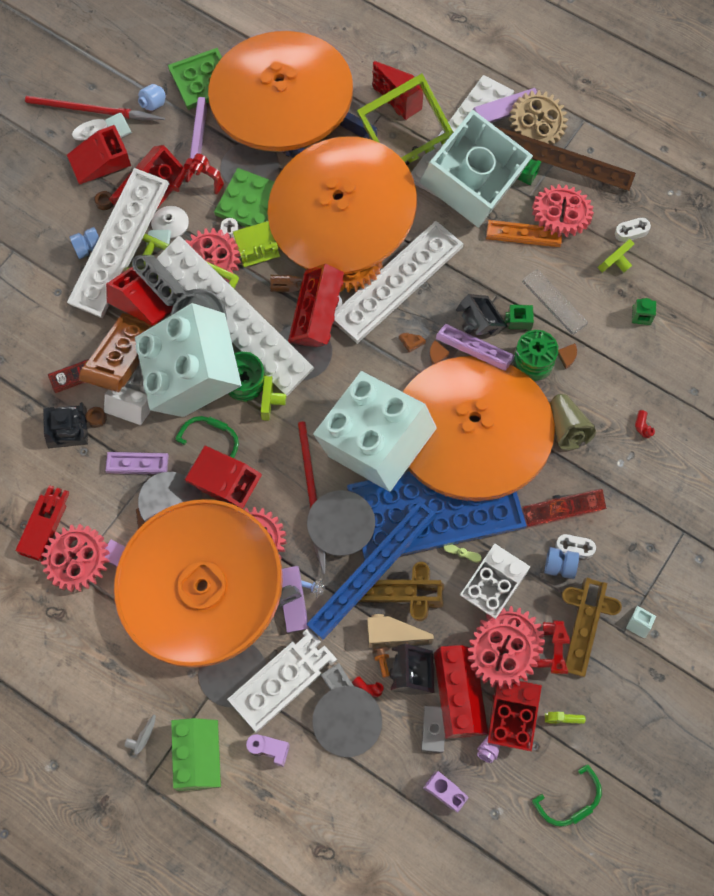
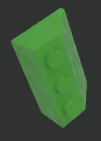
(195, 754)

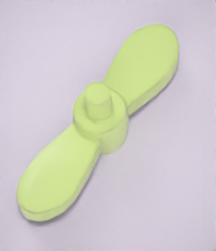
(463, 553)

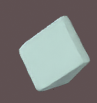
(120, 123)
(163, 235)
(641, 622)

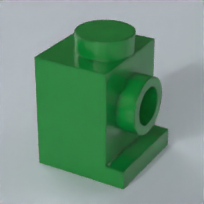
(530, 172)
(644, 307)
(520, 317)

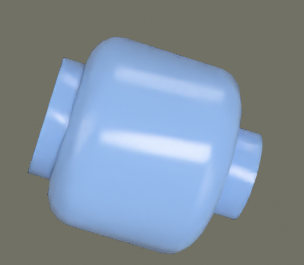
(151, 97)

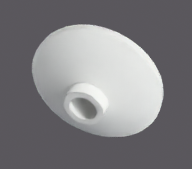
(88, 128)
(178, 223)

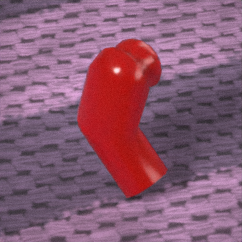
(641, 426)
(374, 690)

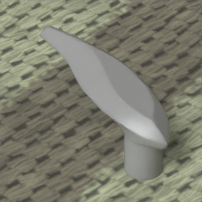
(143, 737)

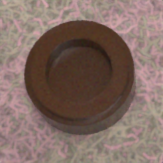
(102, 200)
(96, 417)

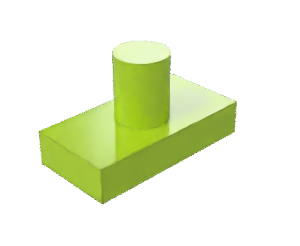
(618, 258)
(270, 398)

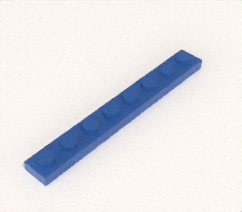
(371, 570)

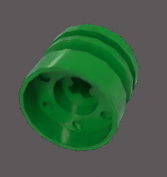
(536, 354)
(249, 367)

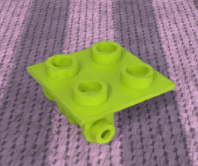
(256, 244)

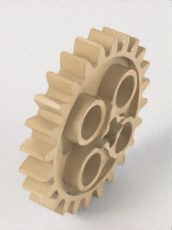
(545, 107)

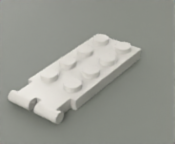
(281, 681)

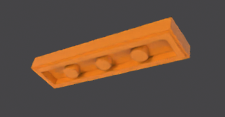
(521, 233)

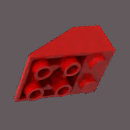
(388, 78)
(99, 155)
(136, 297)
(223, 477)
(514, 715)

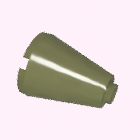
(570, 423)

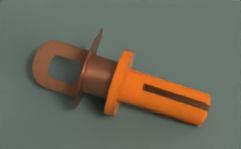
(381, 657)

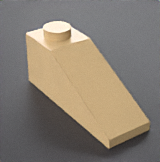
(392, 632)

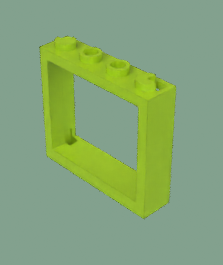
(421, 81)

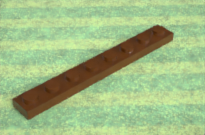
(573, 161)

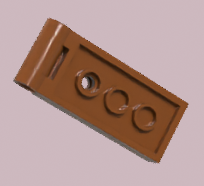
(116, 355)

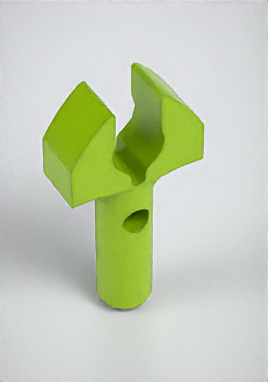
(560, 717)

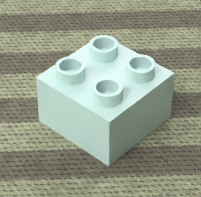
(475, 168)
(187, 361)
(375, 430)

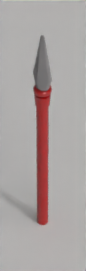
(127, 113)
(310, 481)

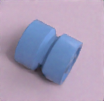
(84, 243)
(561, 563)

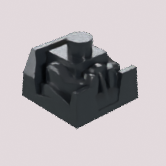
(480, 315)
(65, 426)
(412, 670)

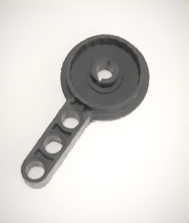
(179, 295)

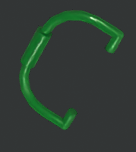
(213, 422)
(581, 814)

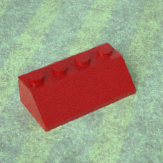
(159, 163)
(316, 306)
(459, 693)

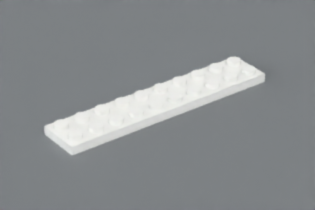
(246, 326)

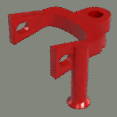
(200, 164)
(560, 637)

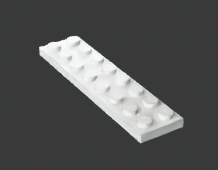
(484, 92)
(118, 240)
(397, 281)

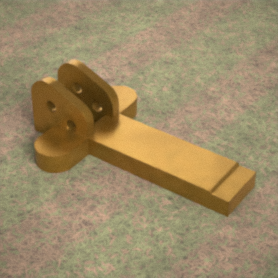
(406, 592)
(586, 622)

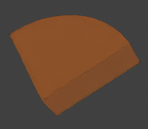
(411, 341)
(438, 352)
(568, 355)

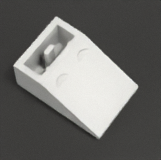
(130, 402)
(495, 581)

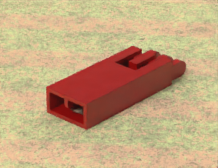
(40, 528)

